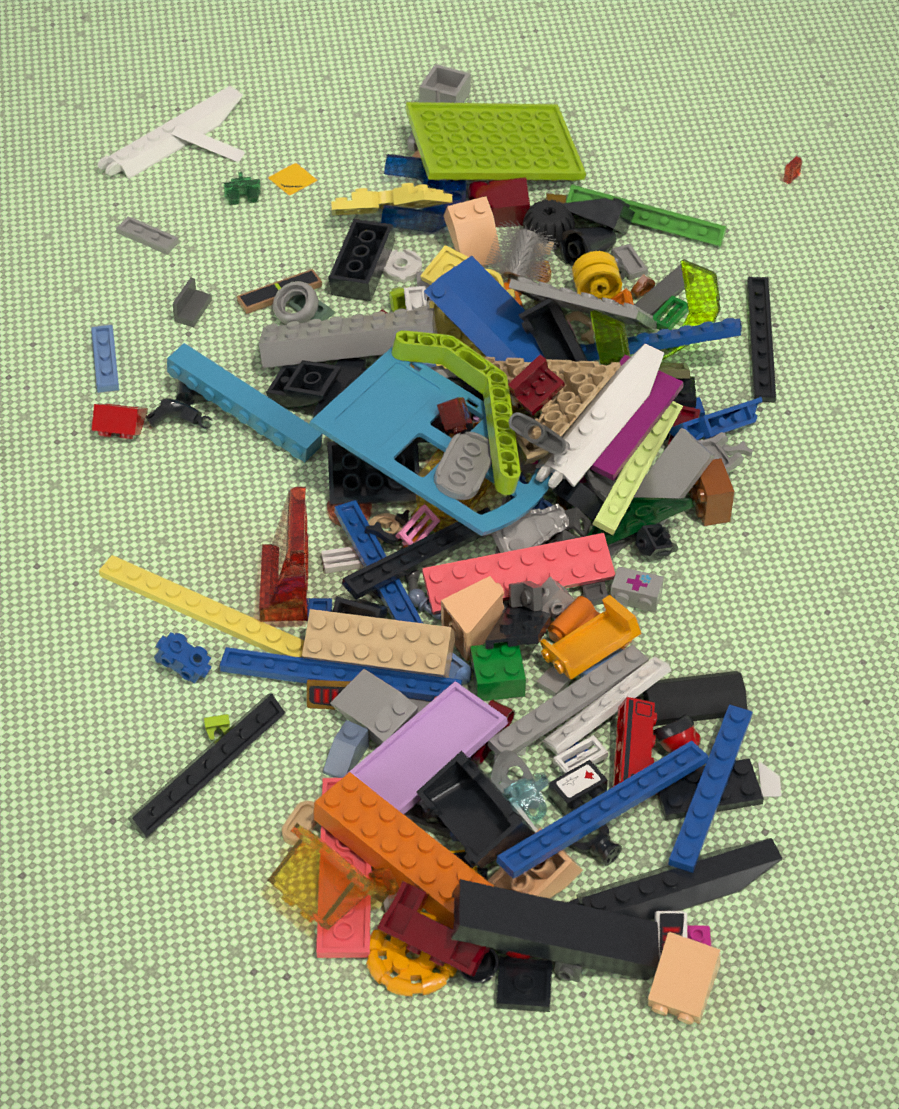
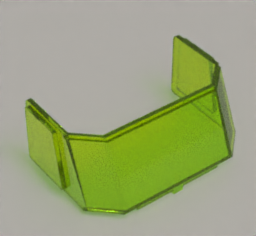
(702, 303)

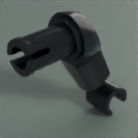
(176, 408)

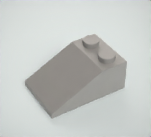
(374, 706)

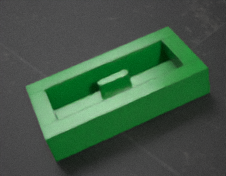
(676, 313)

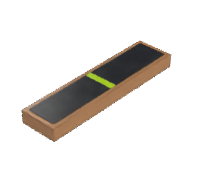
(265, 295)

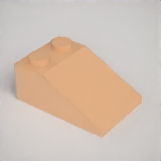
(473, 229)
(543, 879)

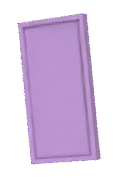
(427, 743)

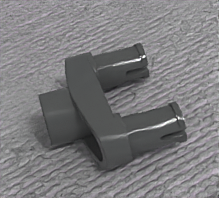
(548, 440)

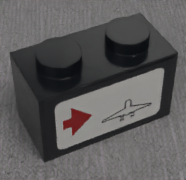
(577, 787)

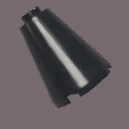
(585, 240)

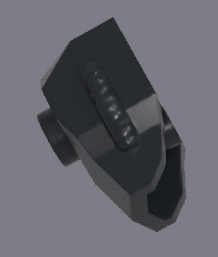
(655, 542)

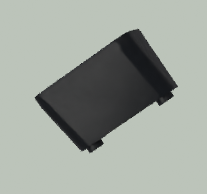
(474, 810)

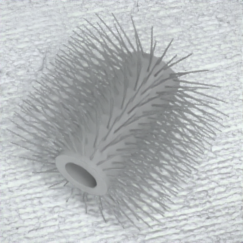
(520, 257)

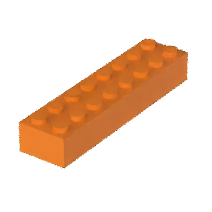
(393, 841)

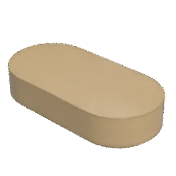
(303, 815)

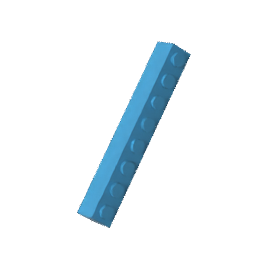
(244, 402)

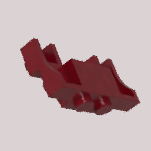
(424, 934)

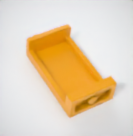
(592, 640)

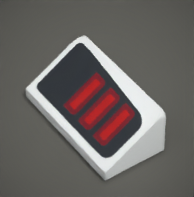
(670, 922)

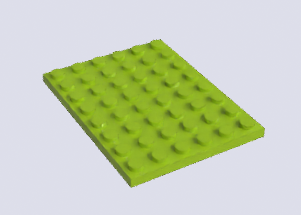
(494, 141)

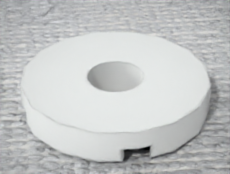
(405, 273)

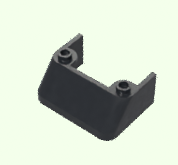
(552, 332)

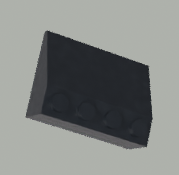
(357, 480)

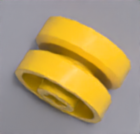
(597, 275)

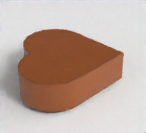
(642, 286)

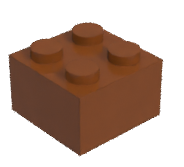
(713, 494)

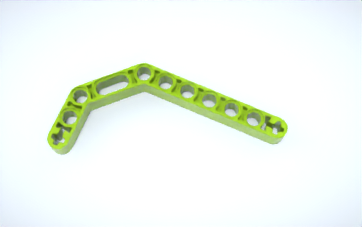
(483, 377)

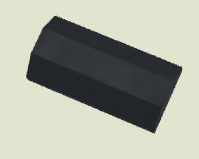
(698, 696)

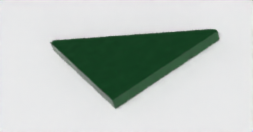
(644, 512)

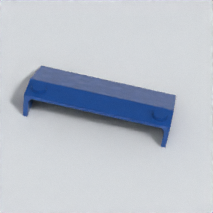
(483, 311)

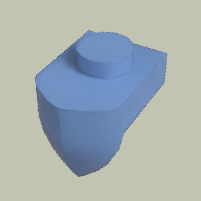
(460, 670)

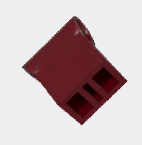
(506, 199)

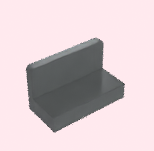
(190, 304)

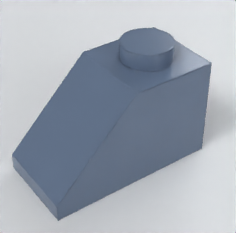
(346, 750)

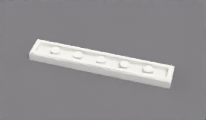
(606, 705)

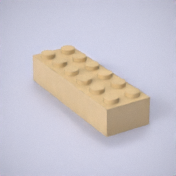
(379, 643)

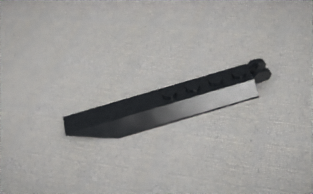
(675, 889)

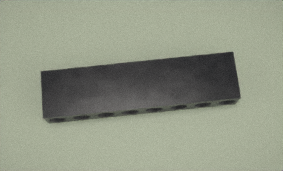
(555, 930)

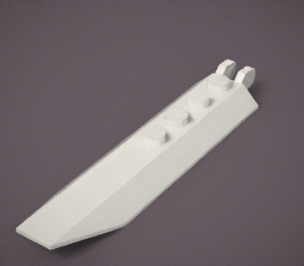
(161, 143)
(603, 418)

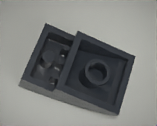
(302, 383)

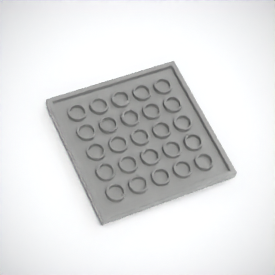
(584, 303)

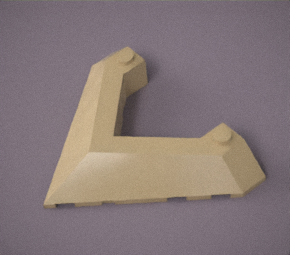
(582, 384)

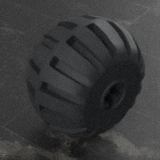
(549, 217)

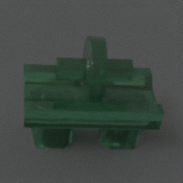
(242, 187)

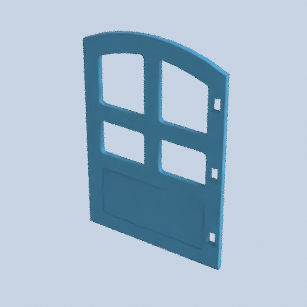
(393, 407)

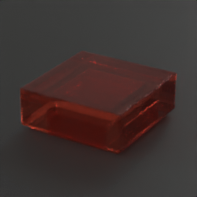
(792, 170)

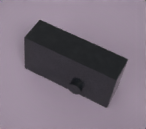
(362, 260)

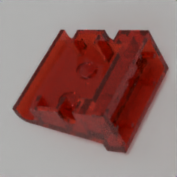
(286, 564)

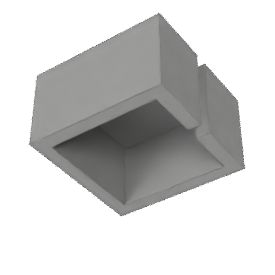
(445, 85)

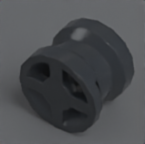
(605, 849)

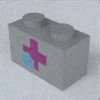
(637, 589)

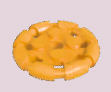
(407, 968)

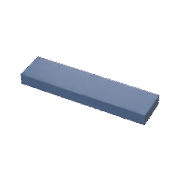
(105, 358)

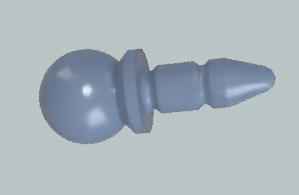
(420, 600)

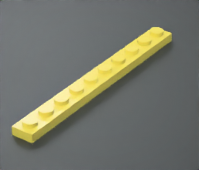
(201, 608)

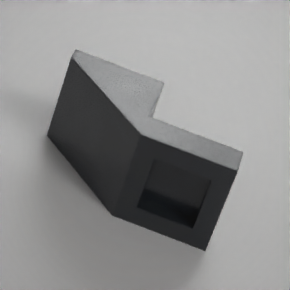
(579, 497)

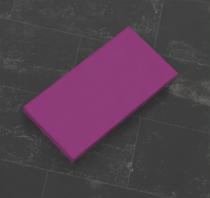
(638, 427)

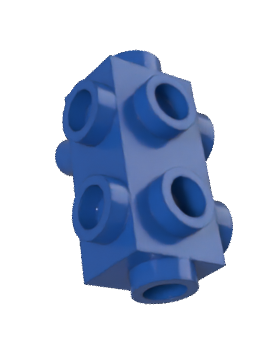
(182, 657)

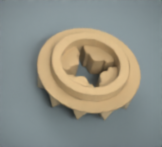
(387, 521)

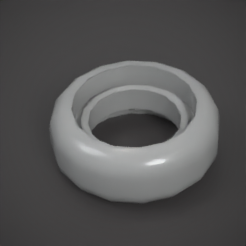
(286, 293)

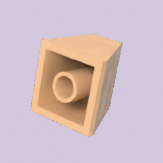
(473, 613)
(684, 978)

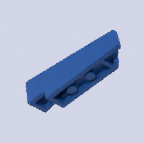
(720, 421)

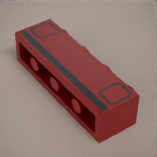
(634, 738)

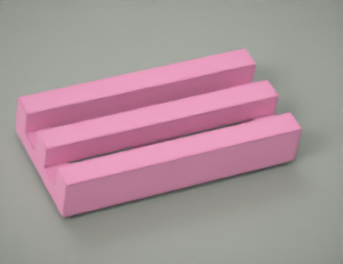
(429, 515)

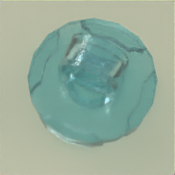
(528, 791)

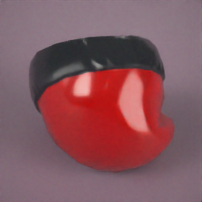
(677, 734)

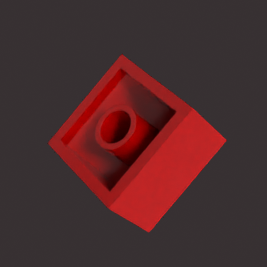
(118, 419)

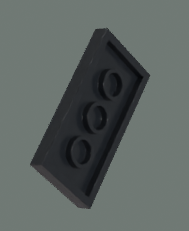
(740, 792)

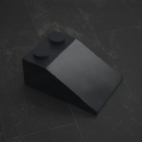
(605, 212)

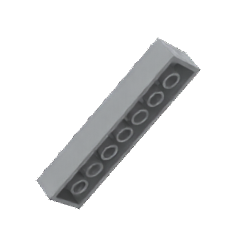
(340, 336)

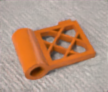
(573, 617)

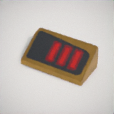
(323, 692)

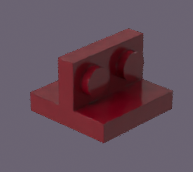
(534, 386)

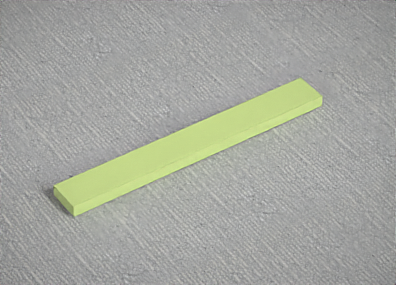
(634, 472)

